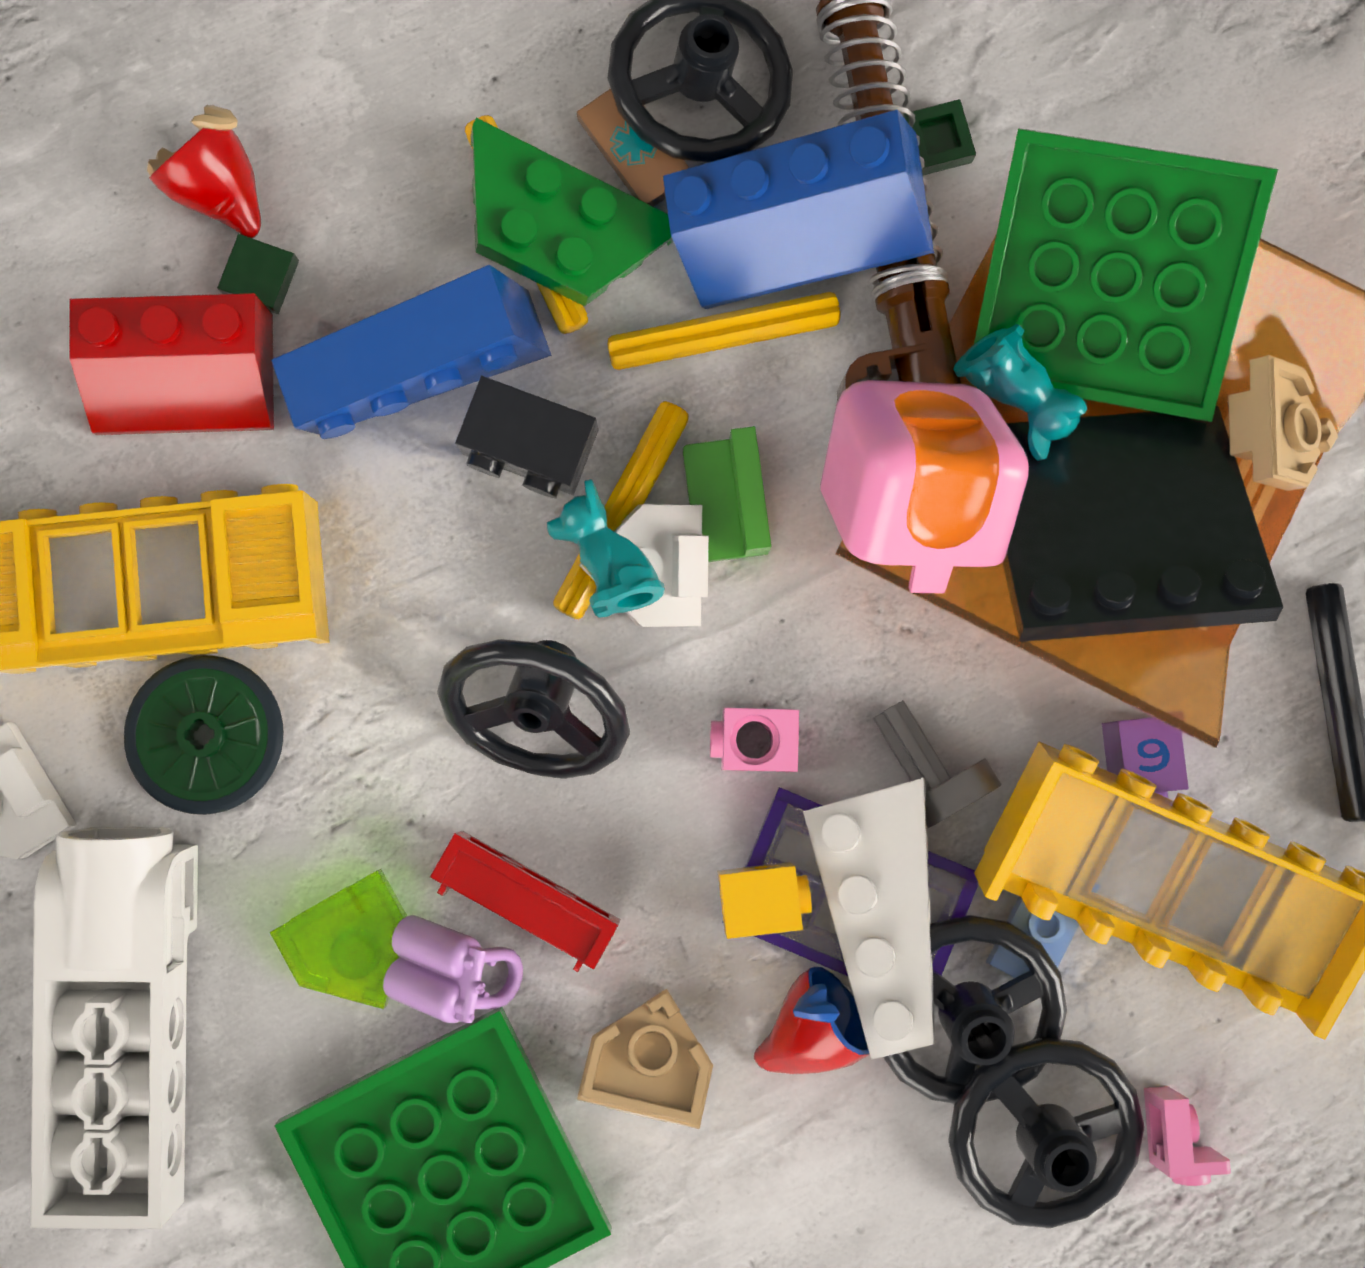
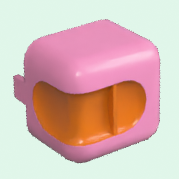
(923, 478)

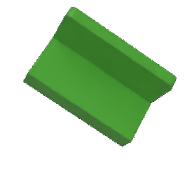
(730, 488)

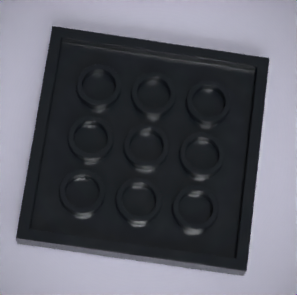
(1136, 532)

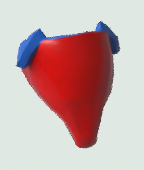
(814, 1028)

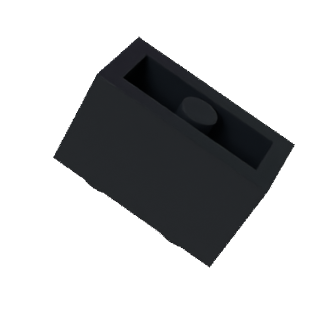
(526, 437)

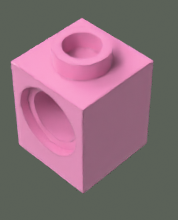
(783, 733)

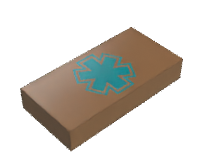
(633, 160)

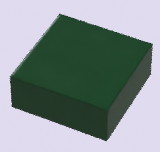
(943, 136)
(259, 270)

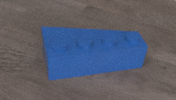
(411, 353)

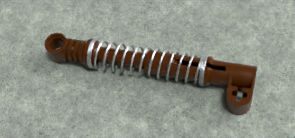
(909, 290)

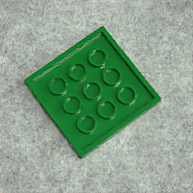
(1125, 267)
(446, 1160)

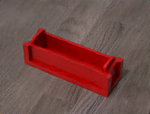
(525, 898)

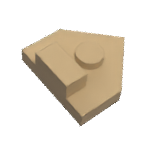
(1278, 425)
(649, 1066)

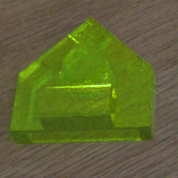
(345, 941)

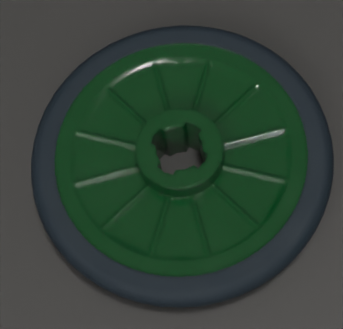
(176, 704)

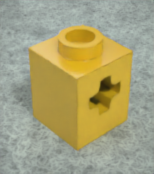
(763, 899)

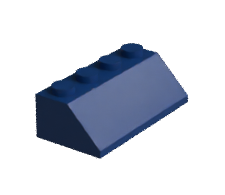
(801, 210)

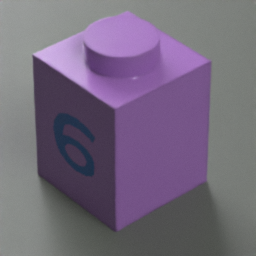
(1147, 749)

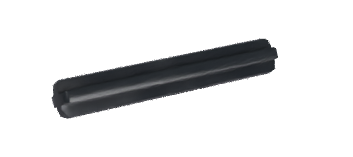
(1340, 695)

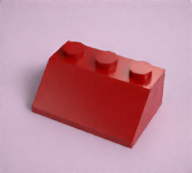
(173, 363)

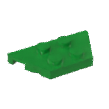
(556, 218)

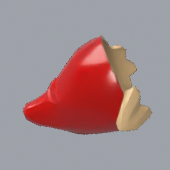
(211, 173)

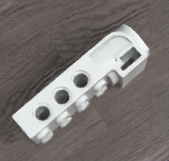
(110, 1028)

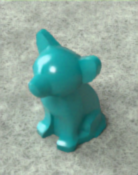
(1012, 376)
(618, 566)

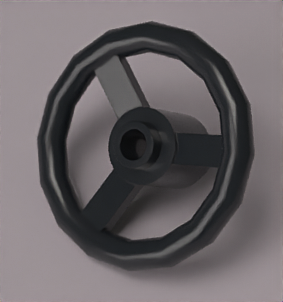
(701, 73)
(537, 704)
(977, 1016)
(1053, 1141)

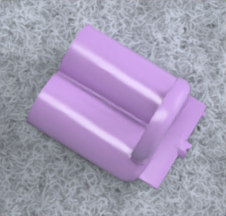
(443, 971)

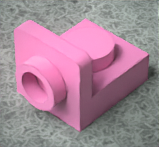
(1171, 1135)

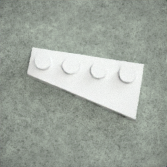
(879, 899)

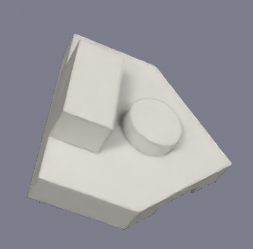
(679, 556)
(28, 801)

